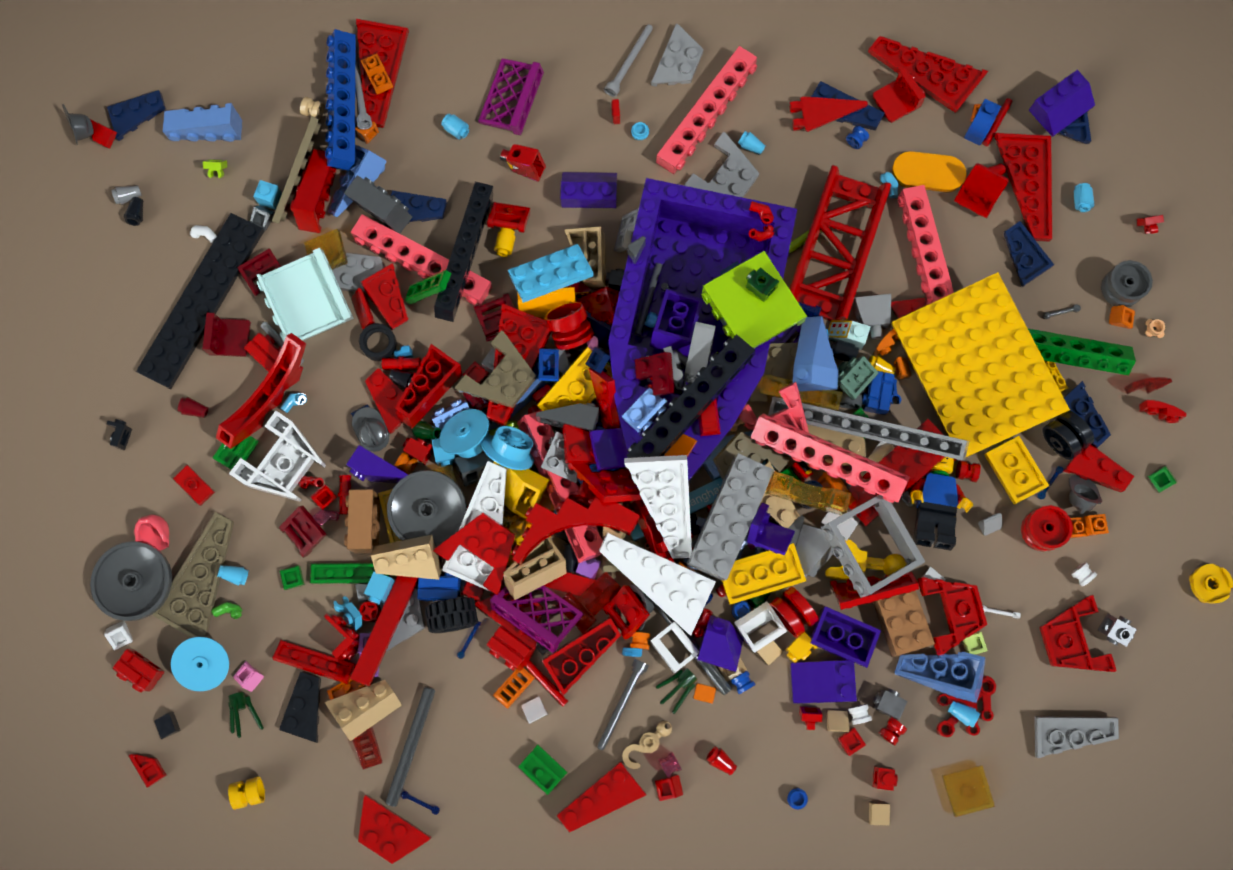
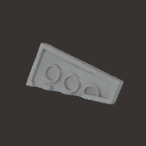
(1064, 733)

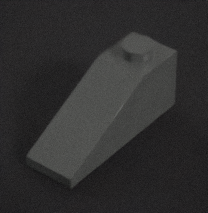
(577, 415)
(471, 468)

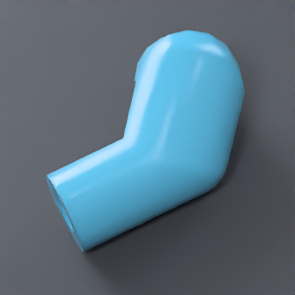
(889, 178)
(293, 400)

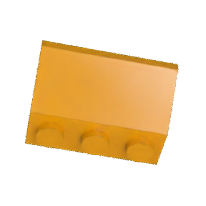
(544, 304)

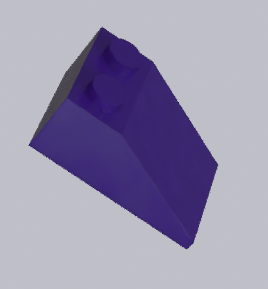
(369, 466)
(823, 682)

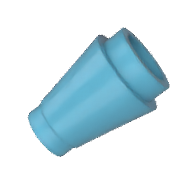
(751, 142)
(233, 574)
(964, 713)

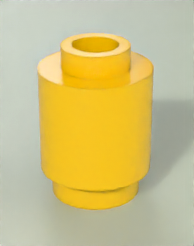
(504, 242)

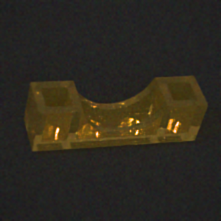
(822, 398)
(822, 498)

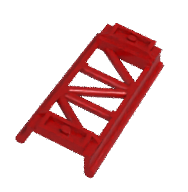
(860, 194)

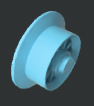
(465, 433)
(509, 448)
(200, 663)

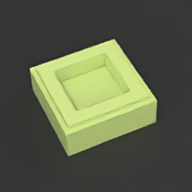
(975, 644)

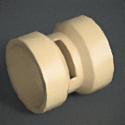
(312, 108)

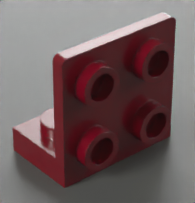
(225, 336)

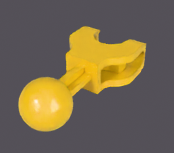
(889, 565)

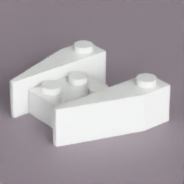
(283, 464)

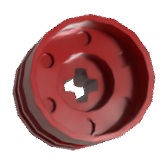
(569, 325)

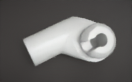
(198, 230)

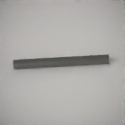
(648, 299)

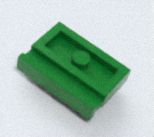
(230, 457)
(542, 769)

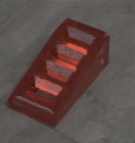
(373, 743)

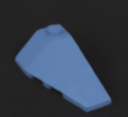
(814, 358)

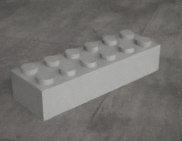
(730, 517)

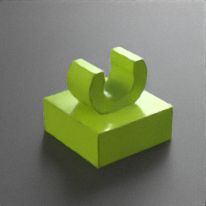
(215, 165)

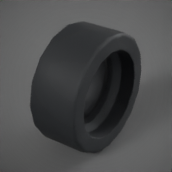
(374, 328)

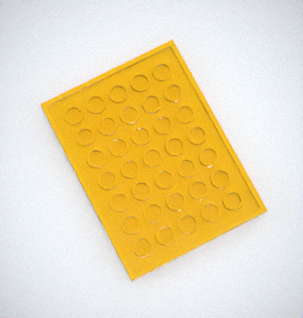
(980, 365)

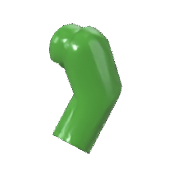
(233, 609)

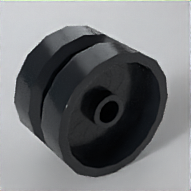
(1068, 435)

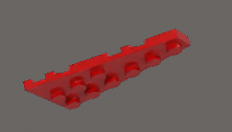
(389, 44)
(935, 74)
(1030, 174)
(528, 336)

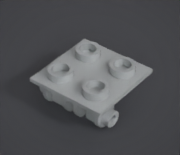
(555, 459)

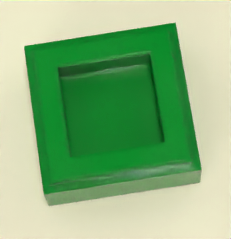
(292, 577)

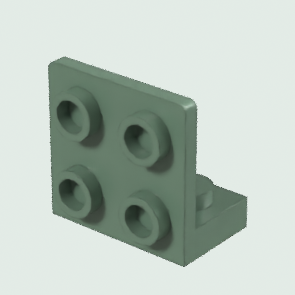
(855, 376)

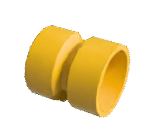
(249, 792)

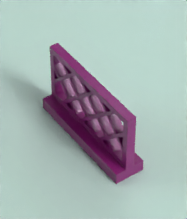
(525, 100)
(529, 625)

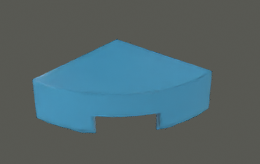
(405, 351)
(633, 652)

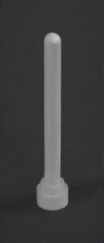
(613, 87)
(363, 119)

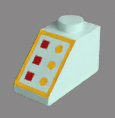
(848, 331)

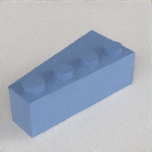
(203, 124)

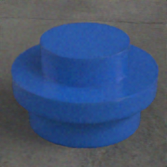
(740, 609)
(797, 798)

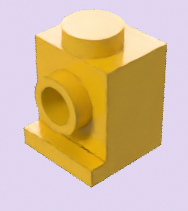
(800, 648)

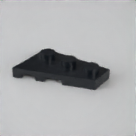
(302, 711)

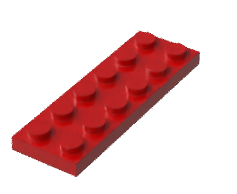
(901, 459)

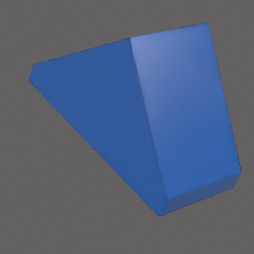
(548, 365)

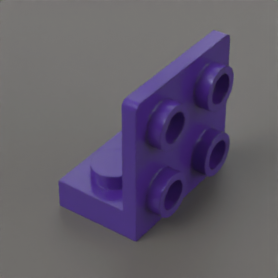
(767, 534)

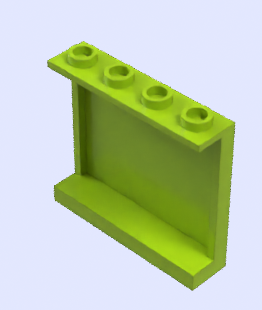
(746, 313)

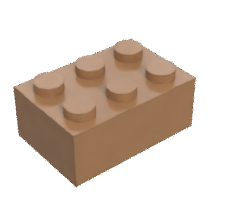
(362, 521)
(903, 623)

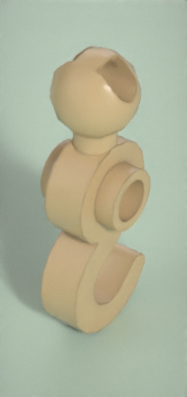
(648, 743)

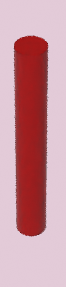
(1001, 114)
(546, 683)

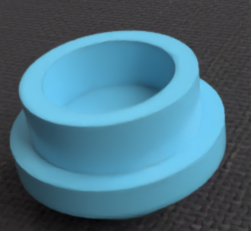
(640, 131)

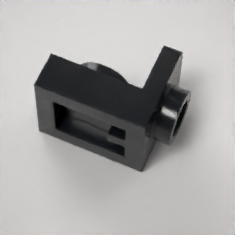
(121, 435)

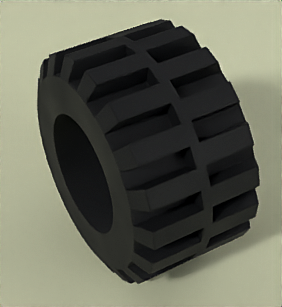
(451, 615)

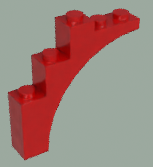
(267, 396)
(572, 515)

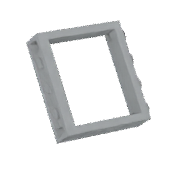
(898, 533)

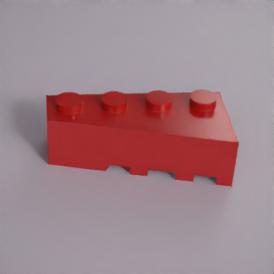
(313, 192)
(428, 385)
(577, 656)
(603, 797)

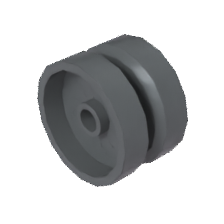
(1126, 283)

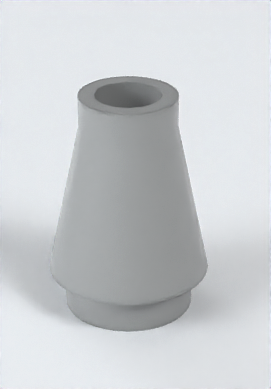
(125, 194)

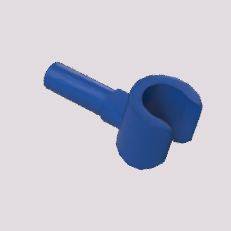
(894, 393)

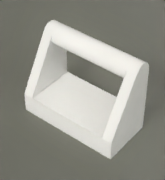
(755, 620)
(666, 655)

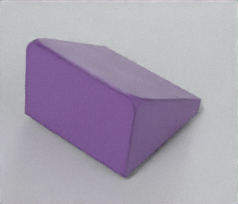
(588, 568)

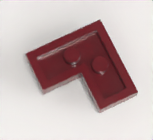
(659, 369)

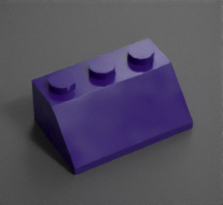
(1063, 103)
(588, 190)
(676, 320)
(845, 636)

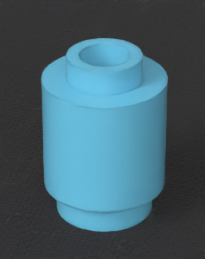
(455, 126)
(1083, 197)

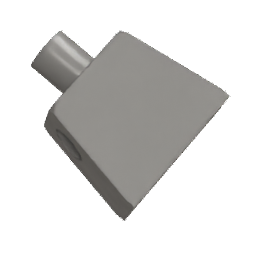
(873, 312)

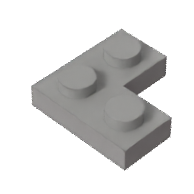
(625, 231)

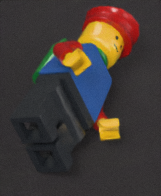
(937, 507)

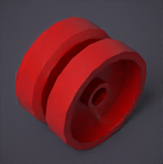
(1058, 528)
(794, 611)

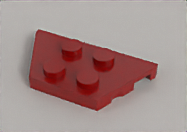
(485, 607)
(388, 832)

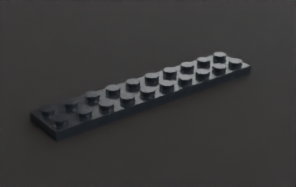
(202, 296)

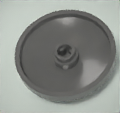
(425, 506)
(131, 581)

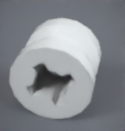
(1084, 574)
(860, 714)

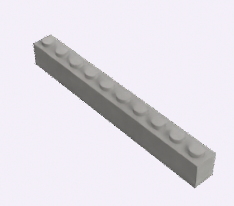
(879, 430)

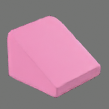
(248, 677)

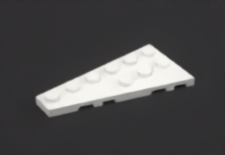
(666, 496)
(488, 499)
(671, 586)

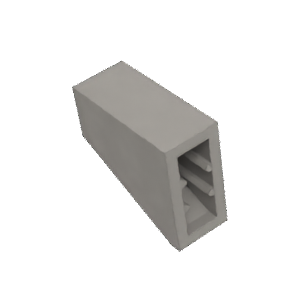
(699, 350)
(813, 550)

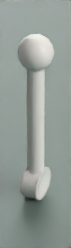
(1015, 614)

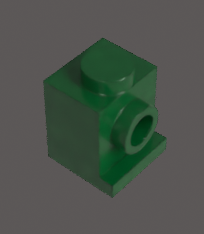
(761, 290)

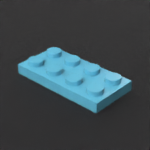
(550, 273)

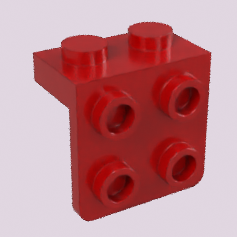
(899, 96)
(981, 190)
(348, 647)

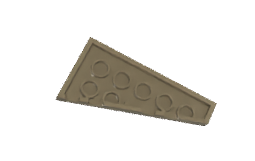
(299, 163)
(197, 582)

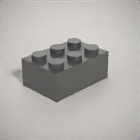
(378, 203)

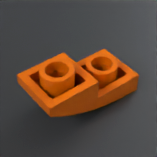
(377, 74)
(886, 344)
(1089, 526)

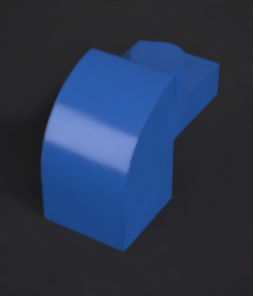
(982, 122)

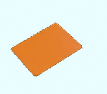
(704, 693)

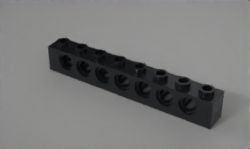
(464, 251)
(689, 415)

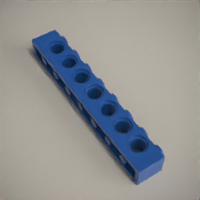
(341, 100)

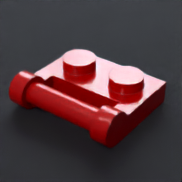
(508, 216)
(631, 609)

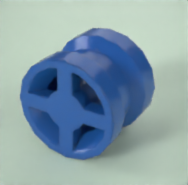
(857, 137)
(743, 682)

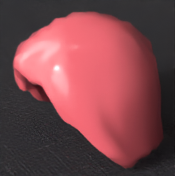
(152, 531)

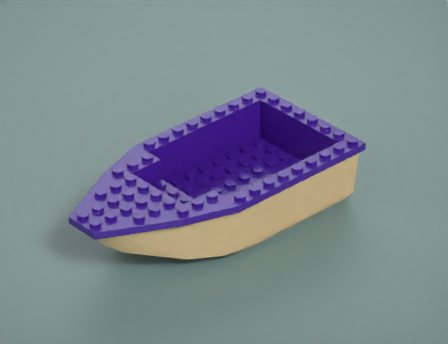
(694, 239)

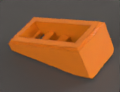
(502, 699)

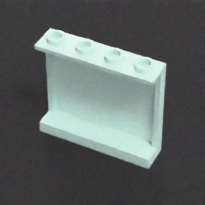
(305, 296)

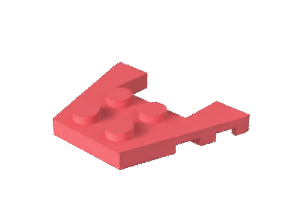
(792, 415)

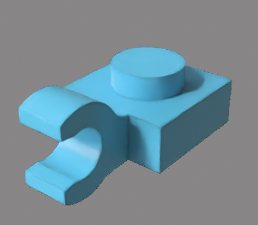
(351, 614)

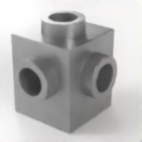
(1117, 630)

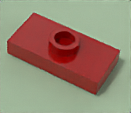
(194, 485)

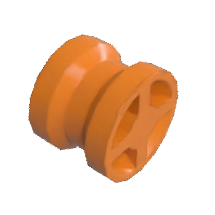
(406, 463)
(640, 640)

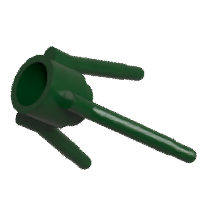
(685, 680)
(237, 703)

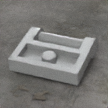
(677, 373)

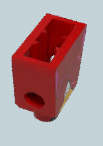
(524, 161)

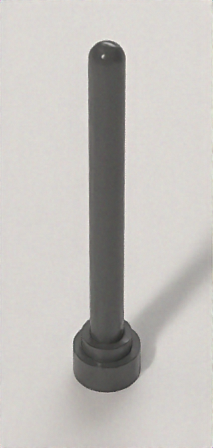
(638, 669)

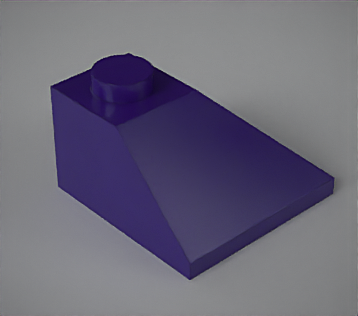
(721, 644)

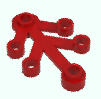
(986, 699)

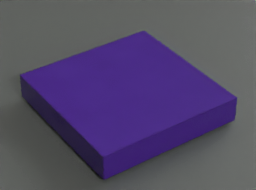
(609, 448)

